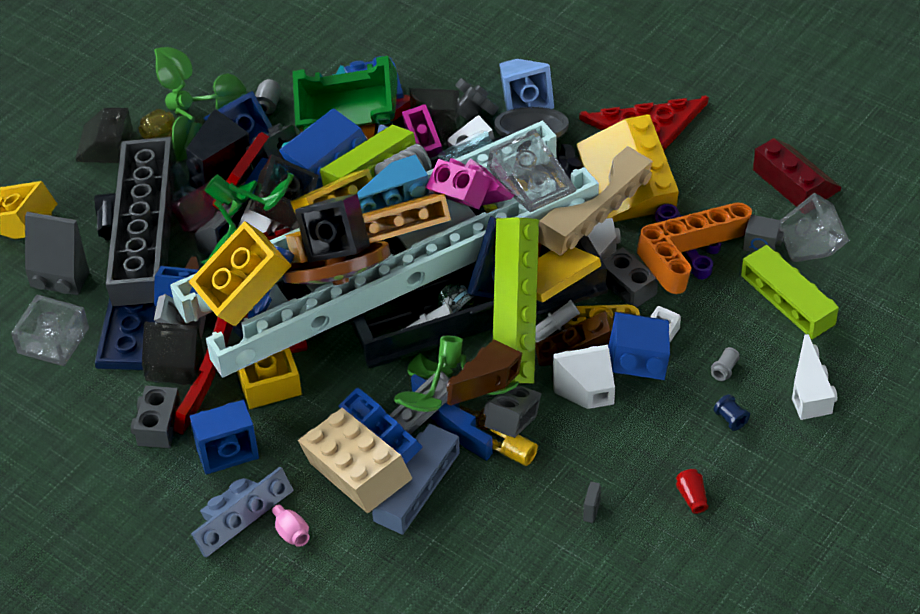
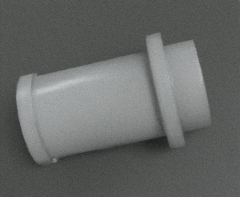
(723, 367)

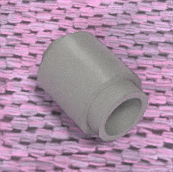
(268, 95)

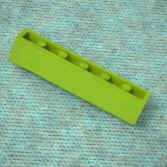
(516, 289)

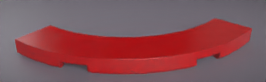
(202, 384)

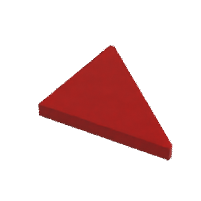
(668, 118)

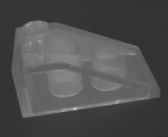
(529, 171)

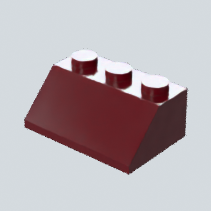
(791, 172)

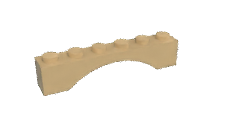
(566, 225)

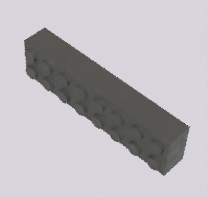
(140, 220)

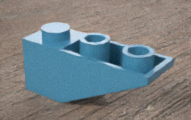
(394, 184)

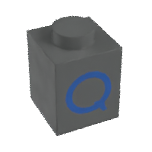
(762, 232)

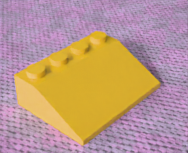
(639, 134)

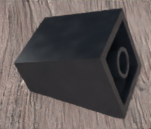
(215, 149)

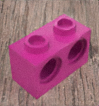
(459, 183)

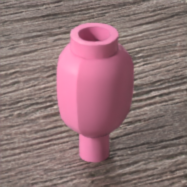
(291, 526)

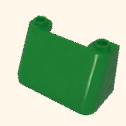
(360, 95)

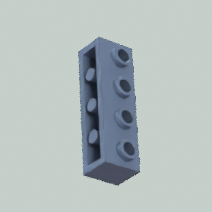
(427, 470)

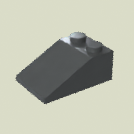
(54, 254)

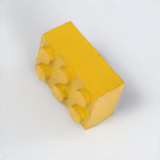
(239, 274)

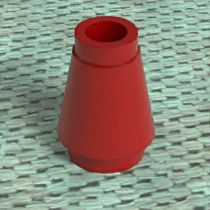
(692, 489)

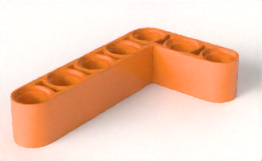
(664, 241)

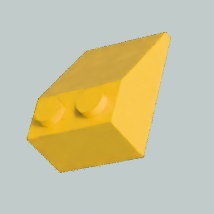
(17, 201)

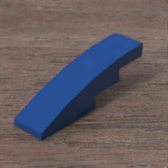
(381, 423)
(461, 424)

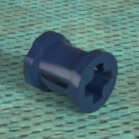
(731, 412)

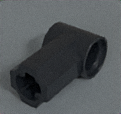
(105, 210)

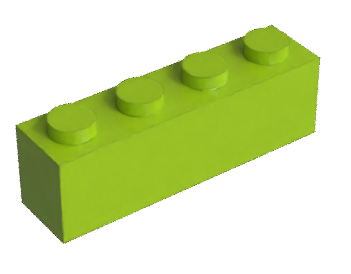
(369, 153)
(789, 291)

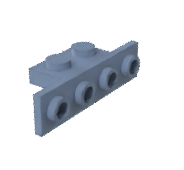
(239, 508)

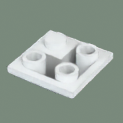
(584, 376)

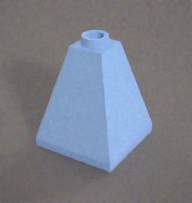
(526, 84)

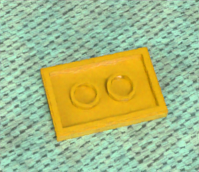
(560, 272)

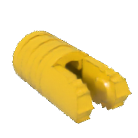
(517, 448)

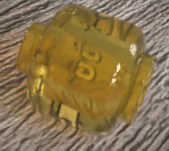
(156, 124)

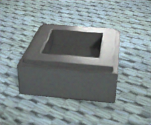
(592, 502)

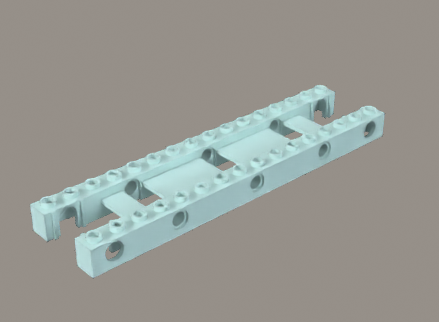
(429, 255)

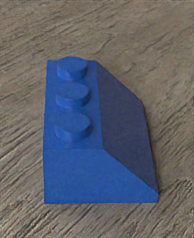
(323, 143)

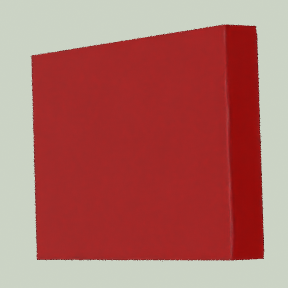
(246, 161)

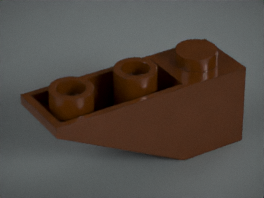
(585, 334)
(486, 373)

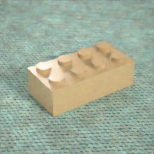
(355, 460)

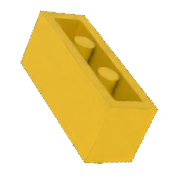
(344, 186)

